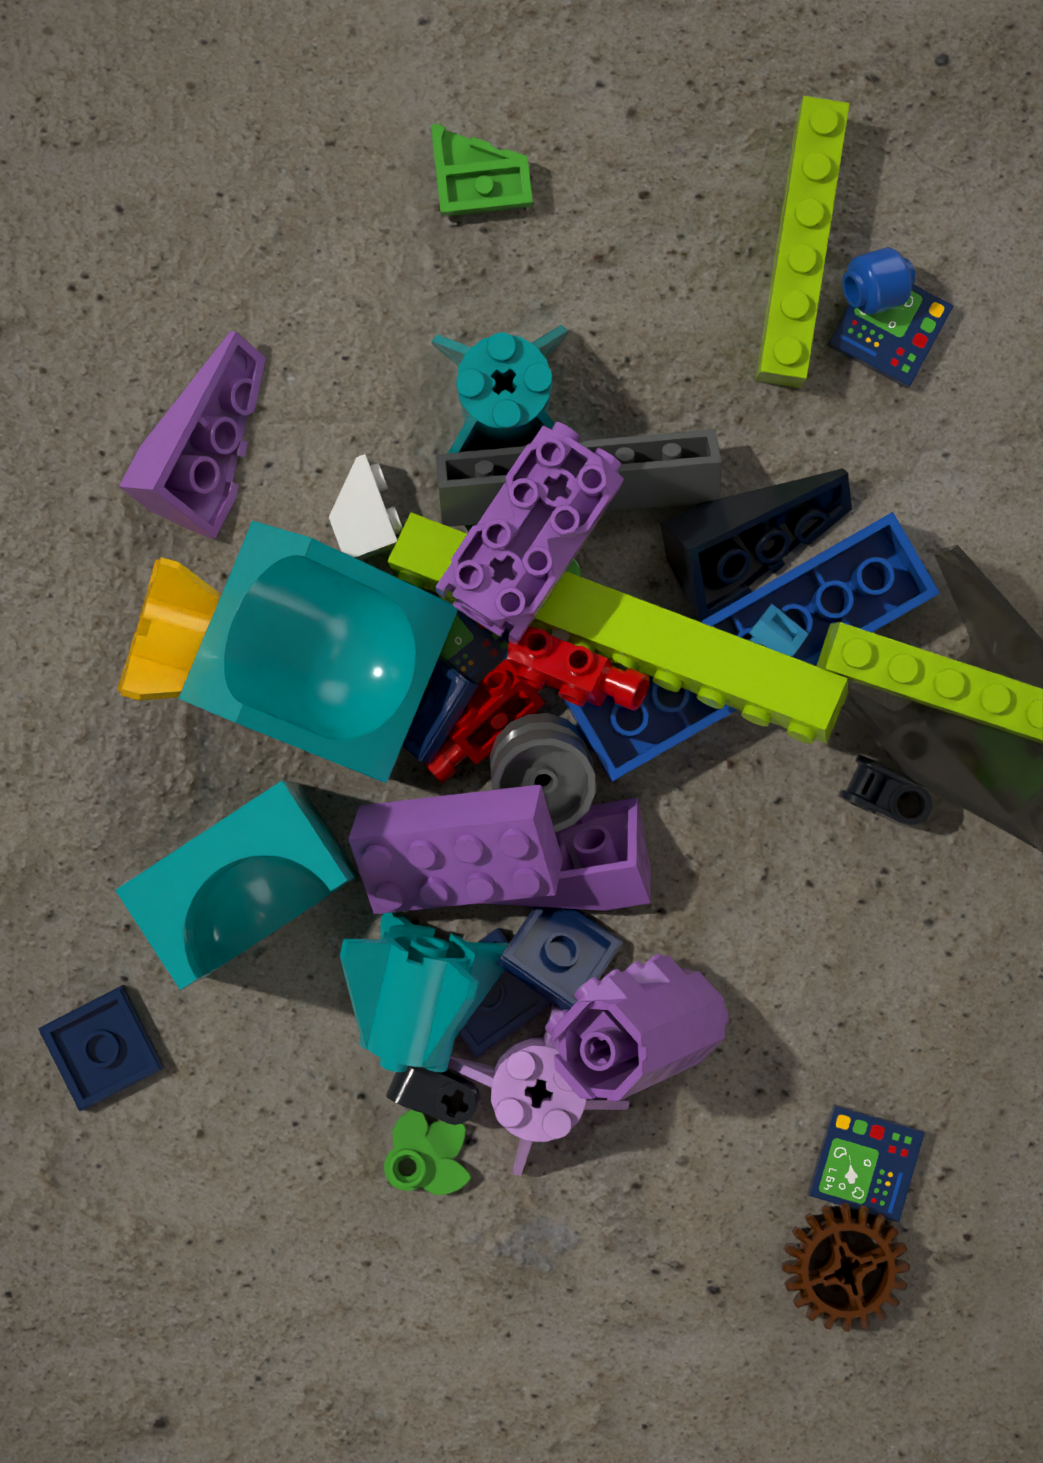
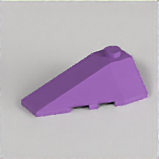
(194, 450)
(602, 861)

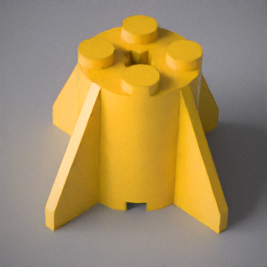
(168, 632)

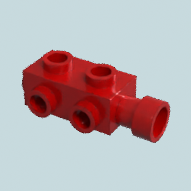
(576, 678)
(492, 707)

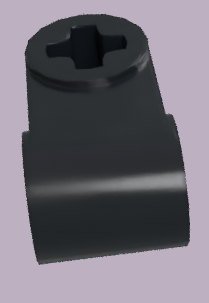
(883, 792)
(426, 1092)

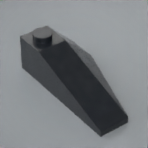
(738, 538)

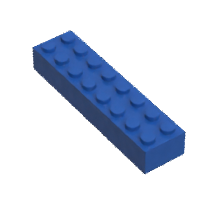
(854, 582)

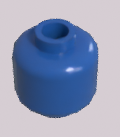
(878, 281)

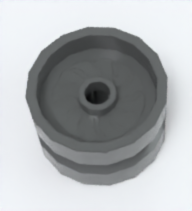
(549, 754)

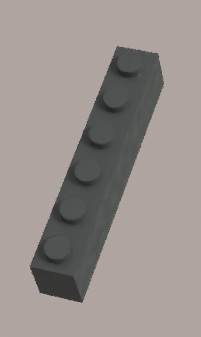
(655, 471)

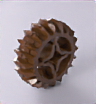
(866, 1261)

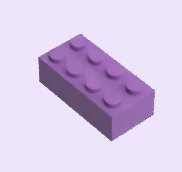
(456, 849)

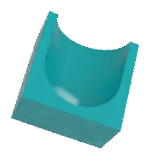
(319, 650)
(237, 883)

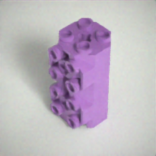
(531, 531)
(636, 1028)

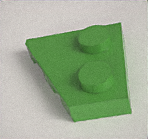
(477, 175)

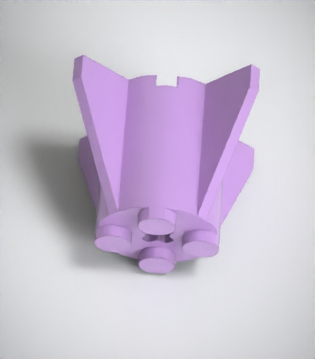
(517, 1109)

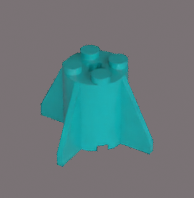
(498, 363)
(416, 991)

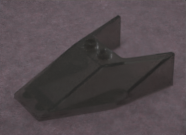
(956, 757)

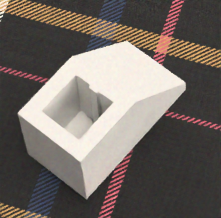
(360, 516)

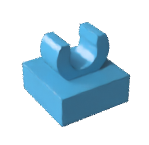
(778, 632)

